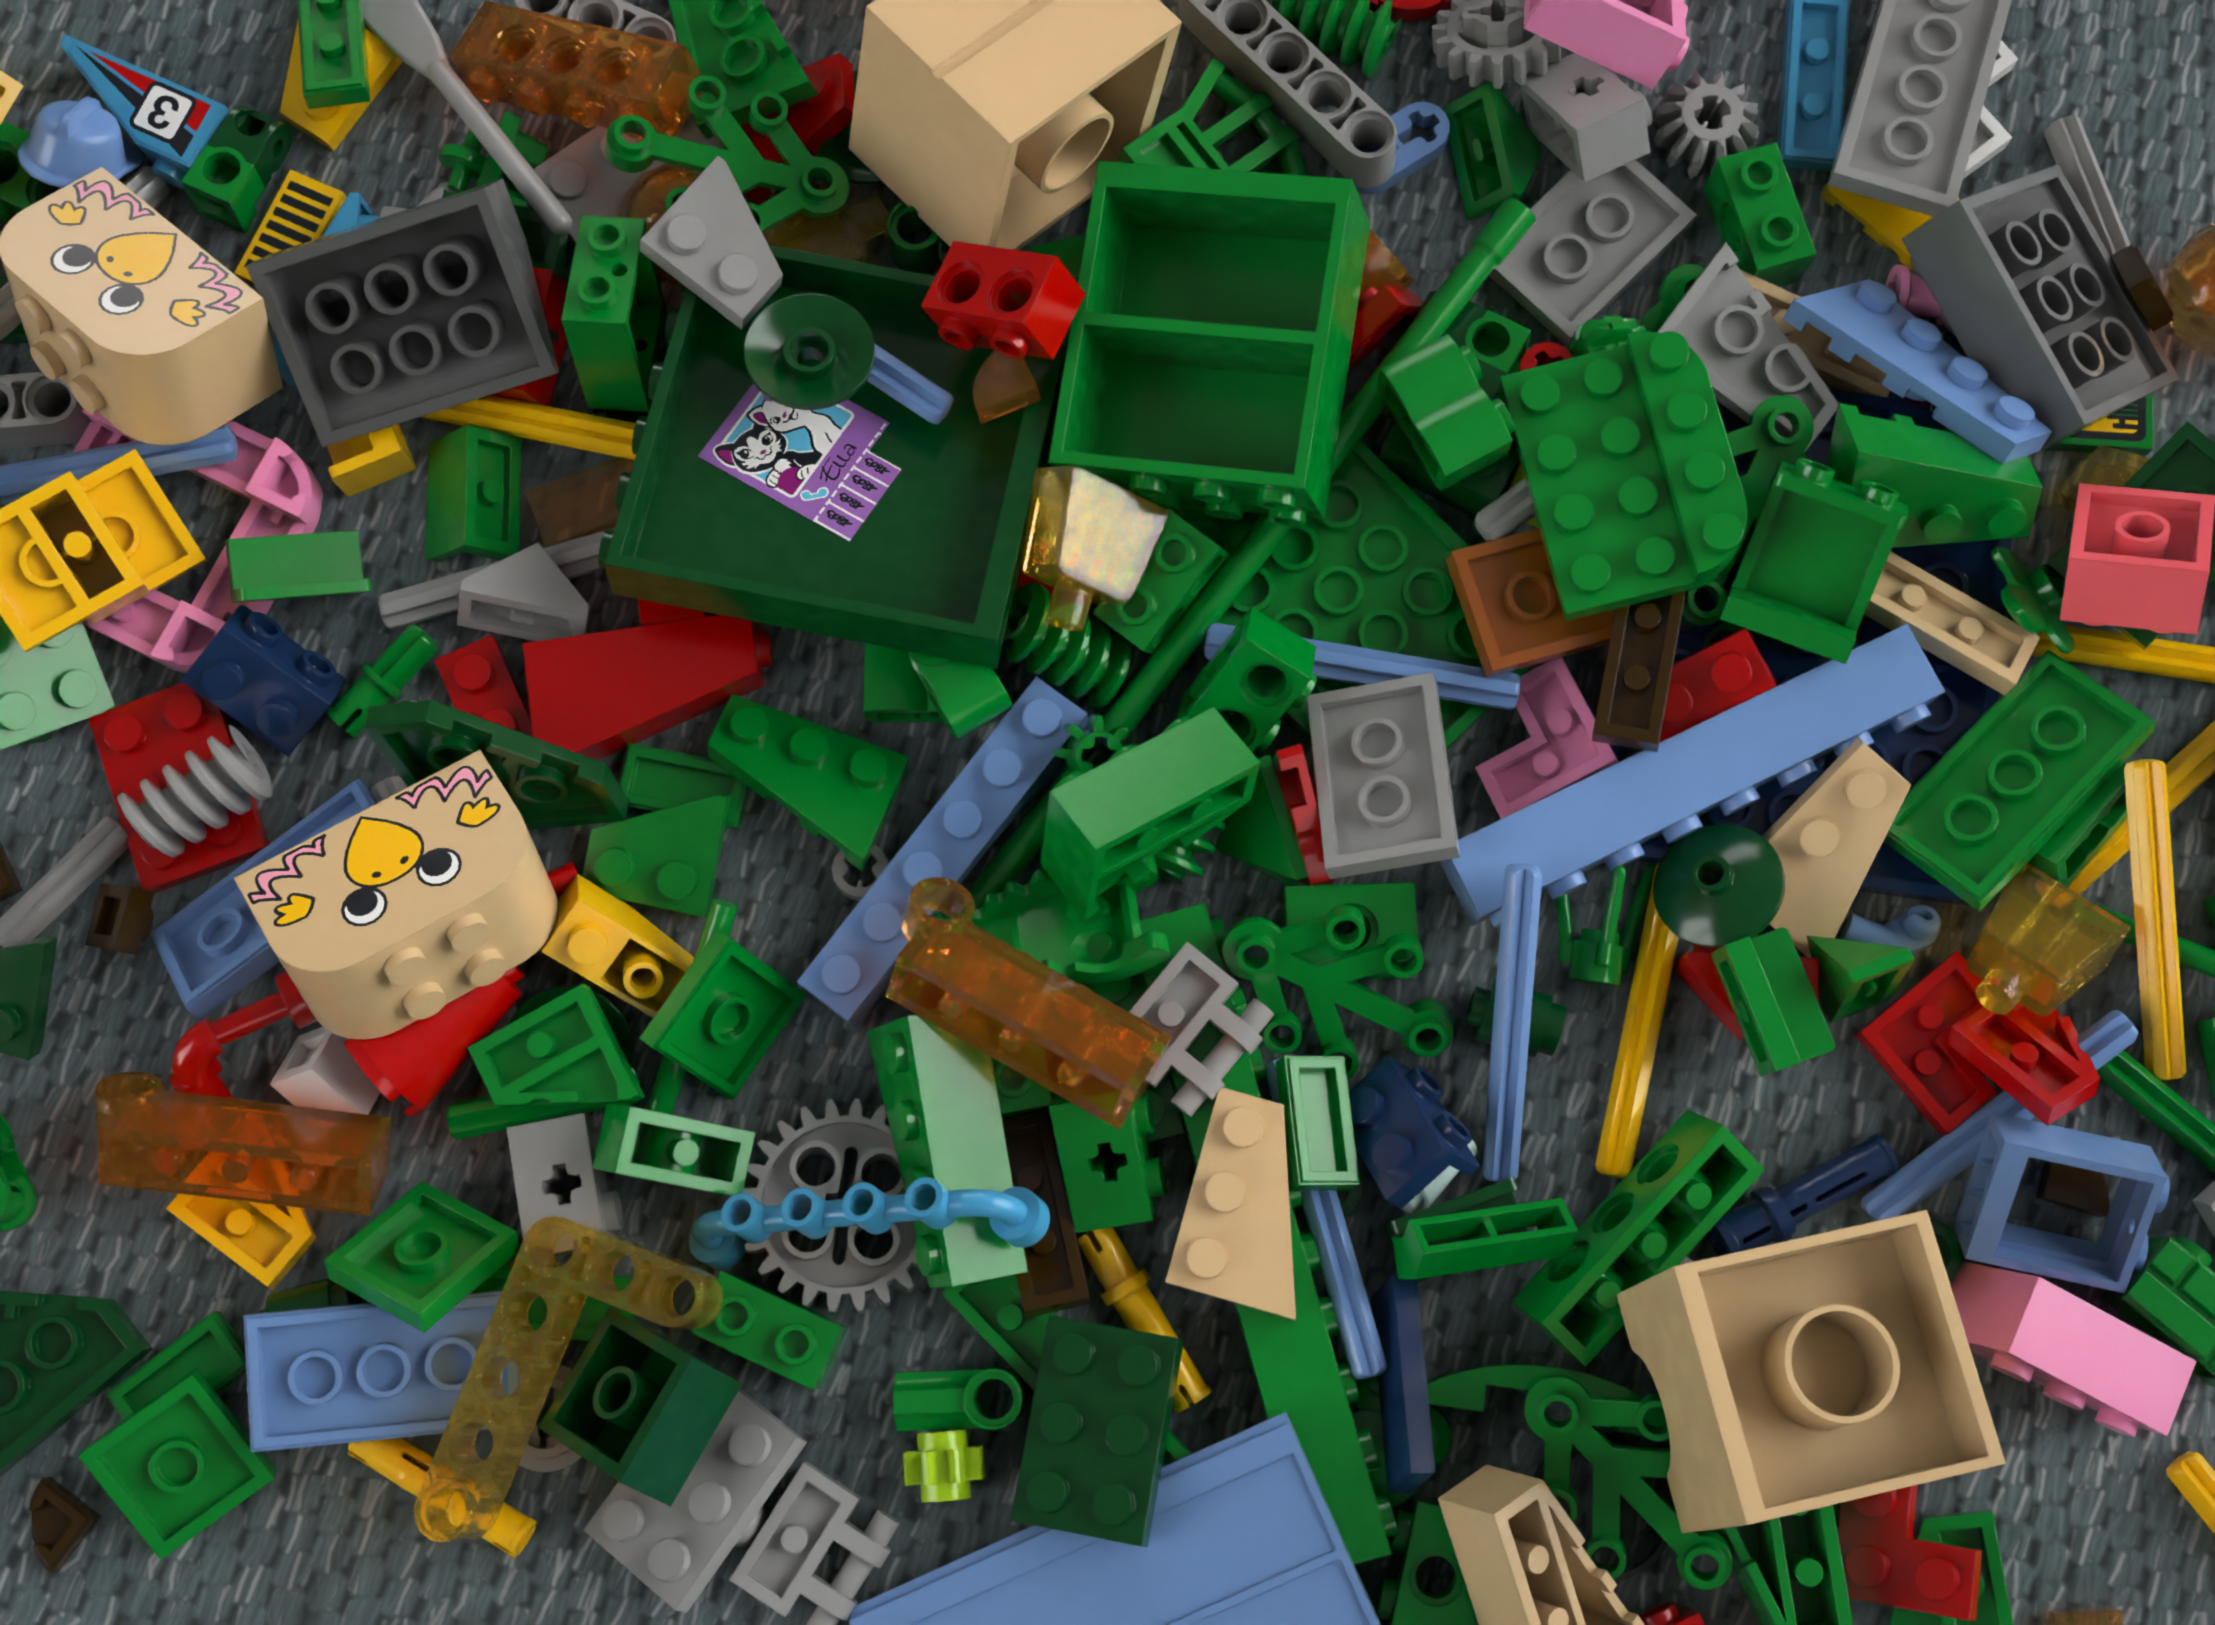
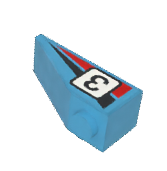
(159, 115)

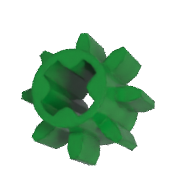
(1086, 739)

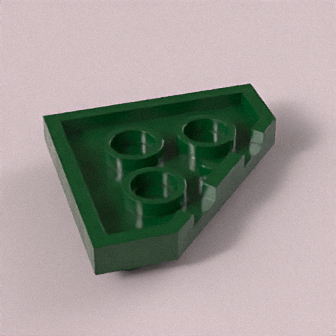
(542, 779)
(56, 1361)

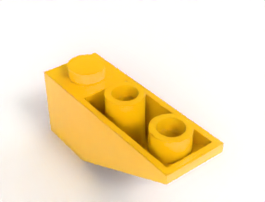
(615, 947)

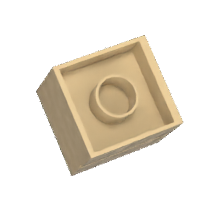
(1004, 105)
(1810, 1373)

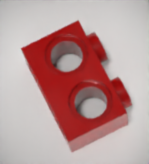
(1003, 300)

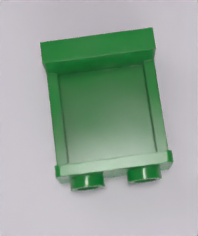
(1814, 559)

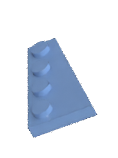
(1921, 366)

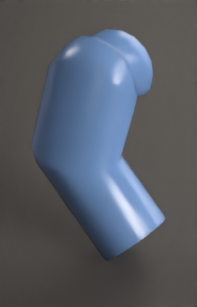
(1912, 929)

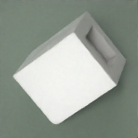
(324, 1075)

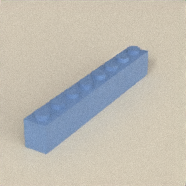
(1697, 772)

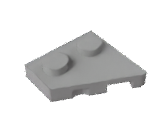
(716, 246)

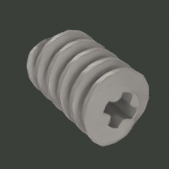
(199, 796)

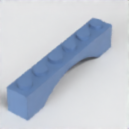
(973, 812)

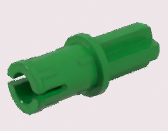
(383, 678)

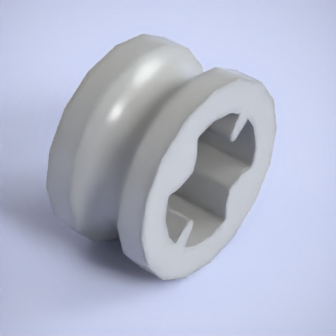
(842, 873)

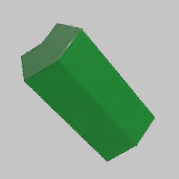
(1485, 1248)

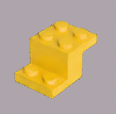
(88, 549)

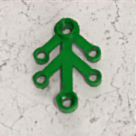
(740, 155)
(1769, 452)
(1332, 983)
(1616, 1473)

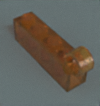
(1020, 1007)
(238, 1147)

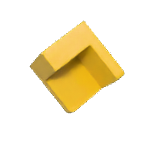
(370, 459)

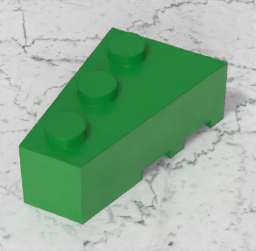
(1945, 480)
(1141, 802)
(1792, 1569)

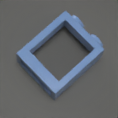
(1994, 1183)

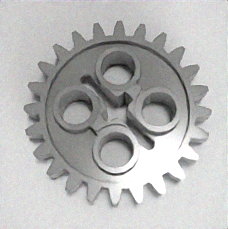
(779, 1177)

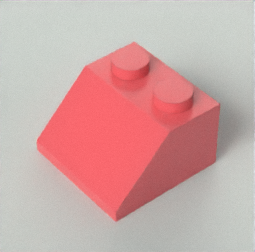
(2138, 558)

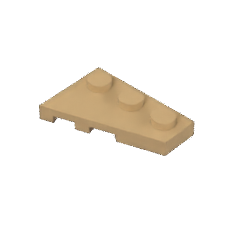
(1832, 841)
(1238, 1210)

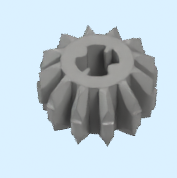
(1716, 107)

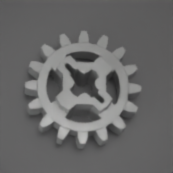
(1490, 43)

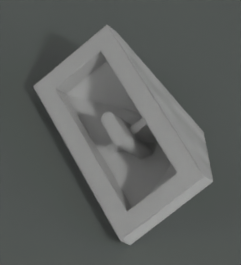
(523, 598)

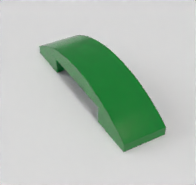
(1467, 1388)

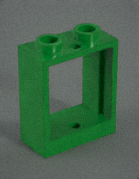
(611, 309)

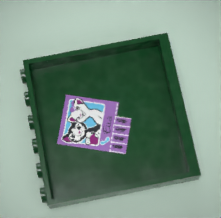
(839, 513)

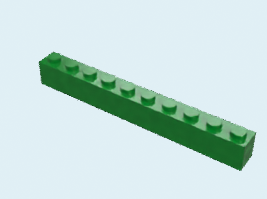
(1289, 1357)

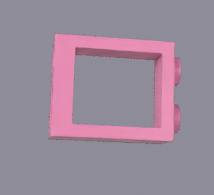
(1623, 35)

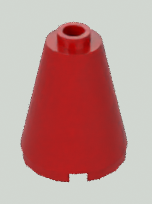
(432, 1050)

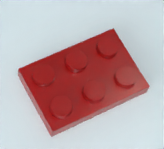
(141, 740)

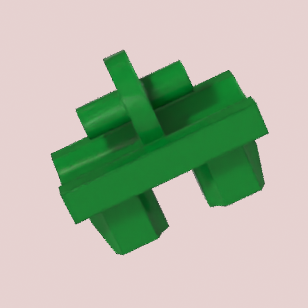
(469, 164)

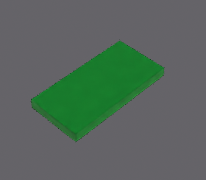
(2016, 779)

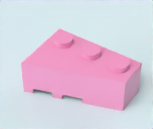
(2071, 1349)

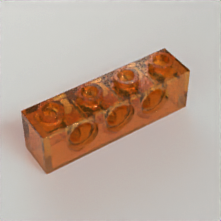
(574, 69)

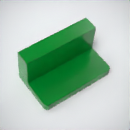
(473, 494)
(295, 566)
(1773, 1000)

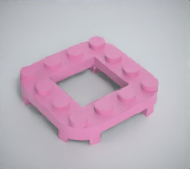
(282, 502)

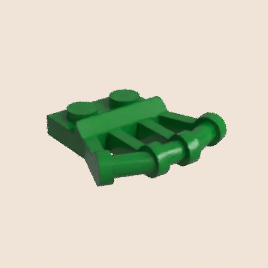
(1182, 144)

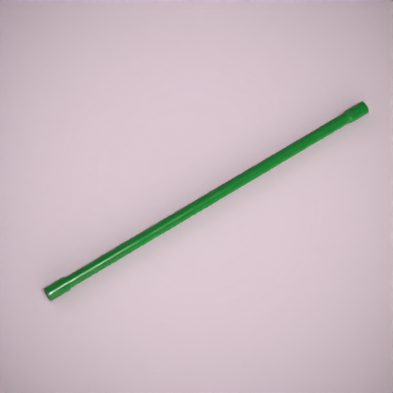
(1487, 251)

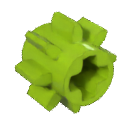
(944, 1465)

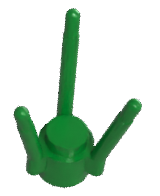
(1603, 953)

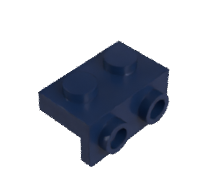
(265, 679)
(1406, 1130)

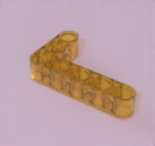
(538, 1357)

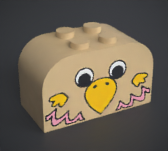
(136, 314)
(406, 902)

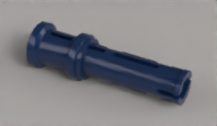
(1774, 1213)

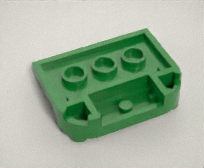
(1627, 472)

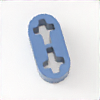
(1417, 152)

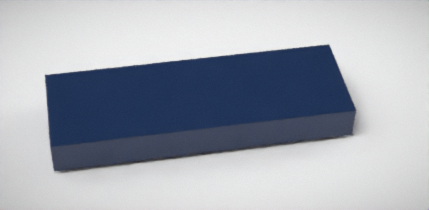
(1403, 1386)

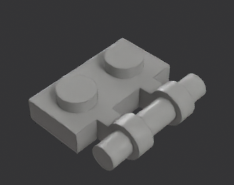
(1182, 1004)
(797, 1538)

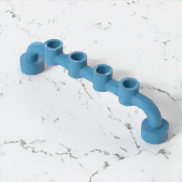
(721, 1234)

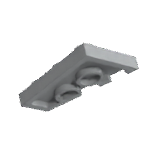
(1745, 346)

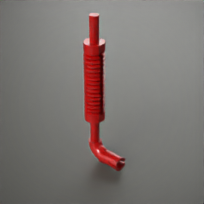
(196, 1053)

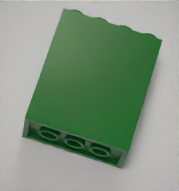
(1213, 338)

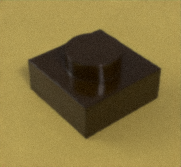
(120, 918)

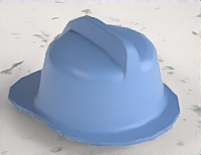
(74, 141)

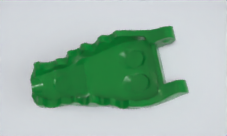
(1049, 929)

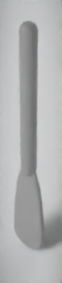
(411, 36)

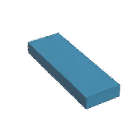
(1813, 82)

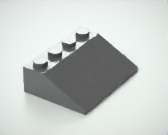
(2040, 302)
(408, 313)

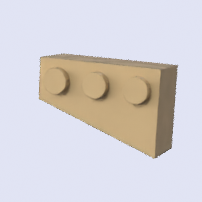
(1525, 1555)

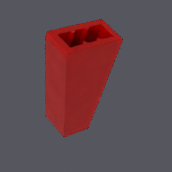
(640, 680)

